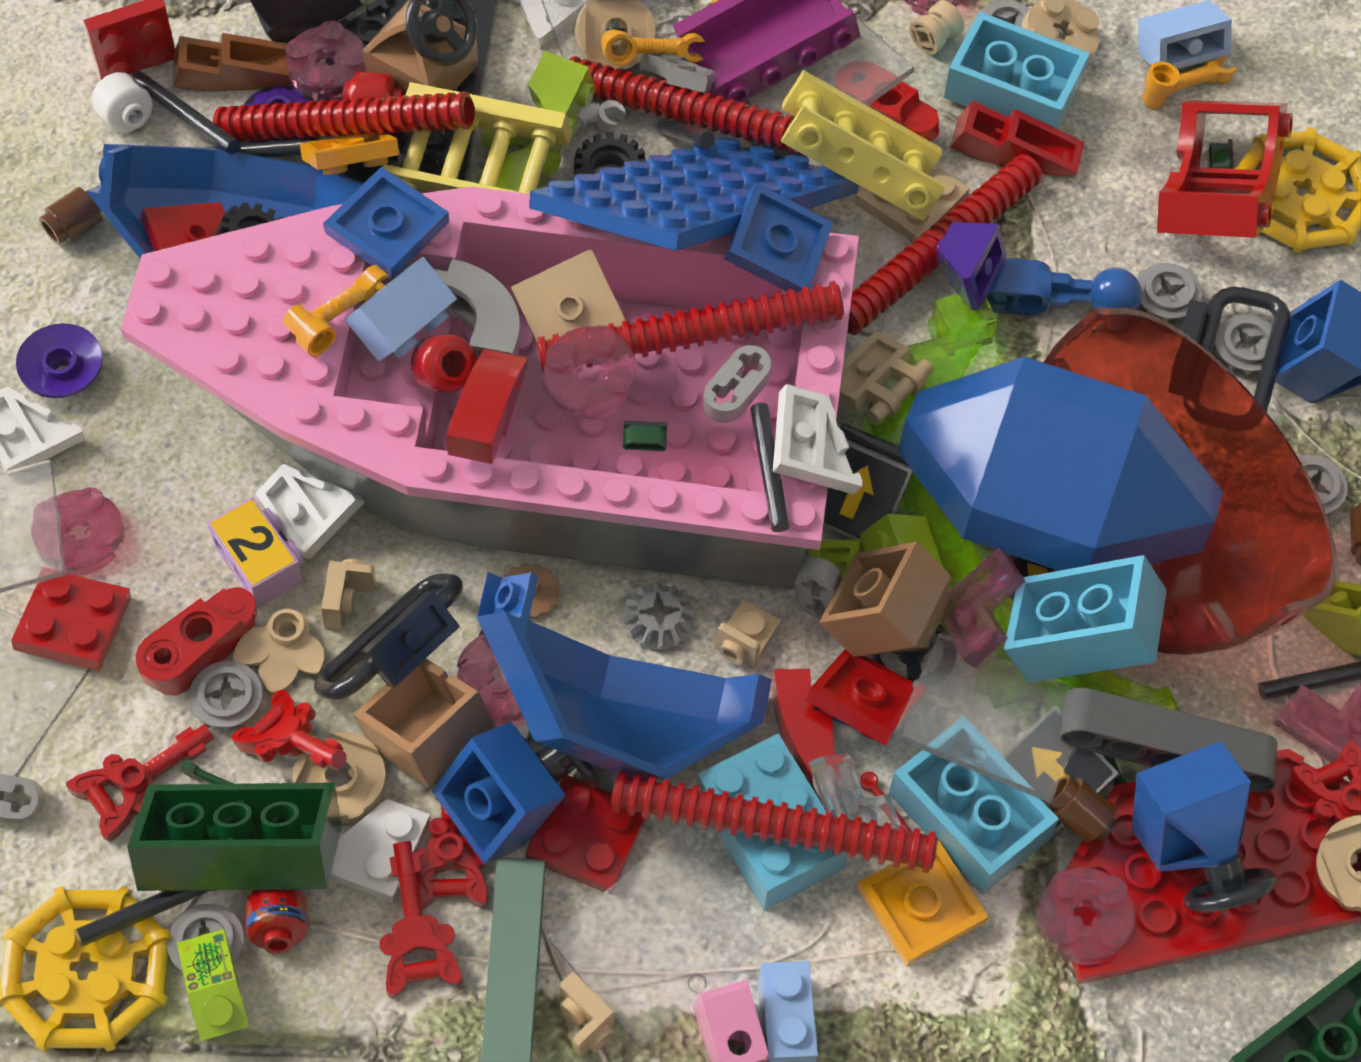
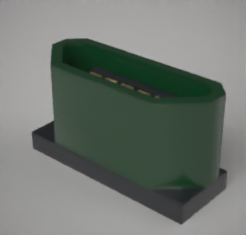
(1221, 155)
(645, 435)

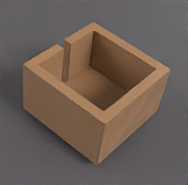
(424, 721)

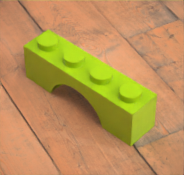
(554, 86)

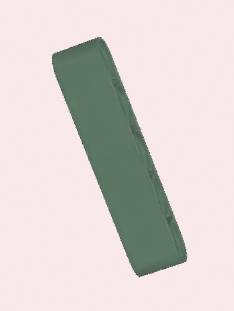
(513, 960)

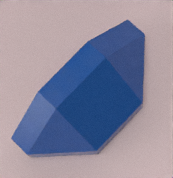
(174, 175)
(1058, 467)
(609, 706)

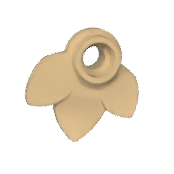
(280, 656)

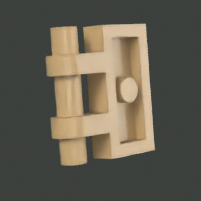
(872, 367)

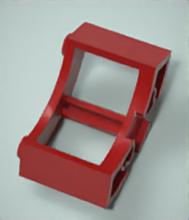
(1220, 198)

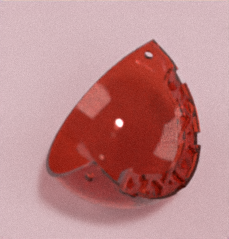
(1272, 540)

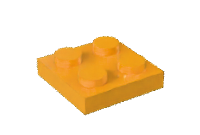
(337, 152)
(920, 908)

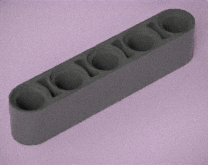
(1158, 734)

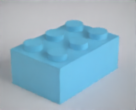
(1015, 70)
(1086, 619)
(976, 818)
(770, 868)

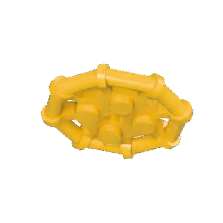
(1325, 183)
(62, 986)

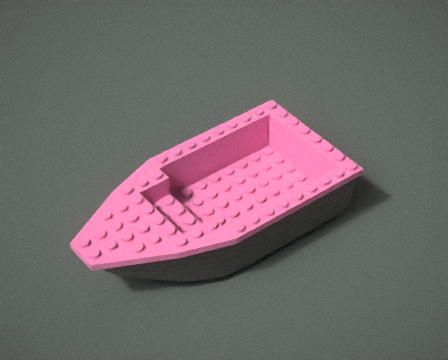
(557, 478)

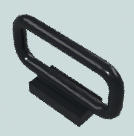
(1204, 326)
(396, 639)

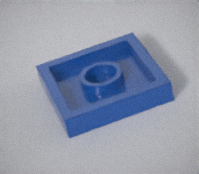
(386, 222)
(778, 240)

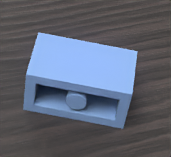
(1185, 35)
(402, 309)
(787, 1011)

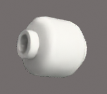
(122, 102)

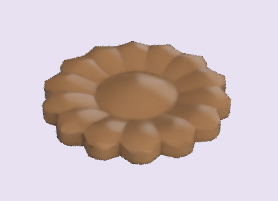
(546, 588)

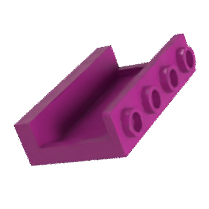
(765, 40)

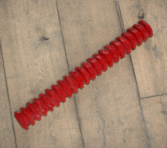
(689, 105)
(347, 117)
(920, 257)
(724, 321)
(774, 821)

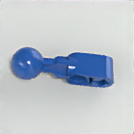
(1032, 287)

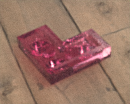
(970, 607)
(1322, 724)

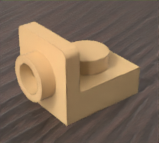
(340, 588)
(746, 634)
(584, 1005)

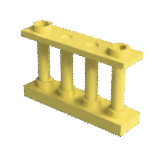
(506, 121)
(862, 145)

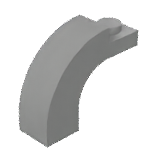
(483, 306)

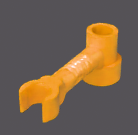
(635, 45)
(1165, 79)
(312, 328)

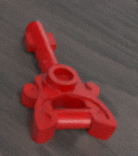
(287, 732)
(132, 780)
(1333, 803)
(454, 853)
(415, 932)

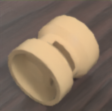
(932, 30)

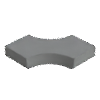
(679, 71)

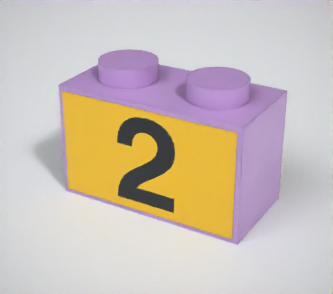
(255, 551)

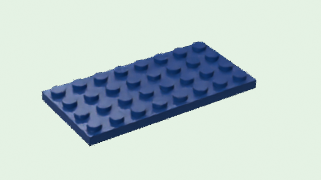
(687, 194)

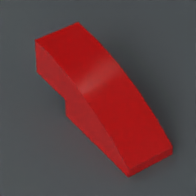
(1001, 138)
(486, 406)
(802, 729)

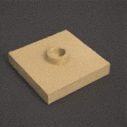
(568, 297)

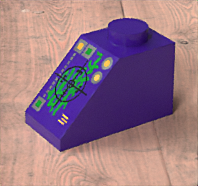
(972, 259)

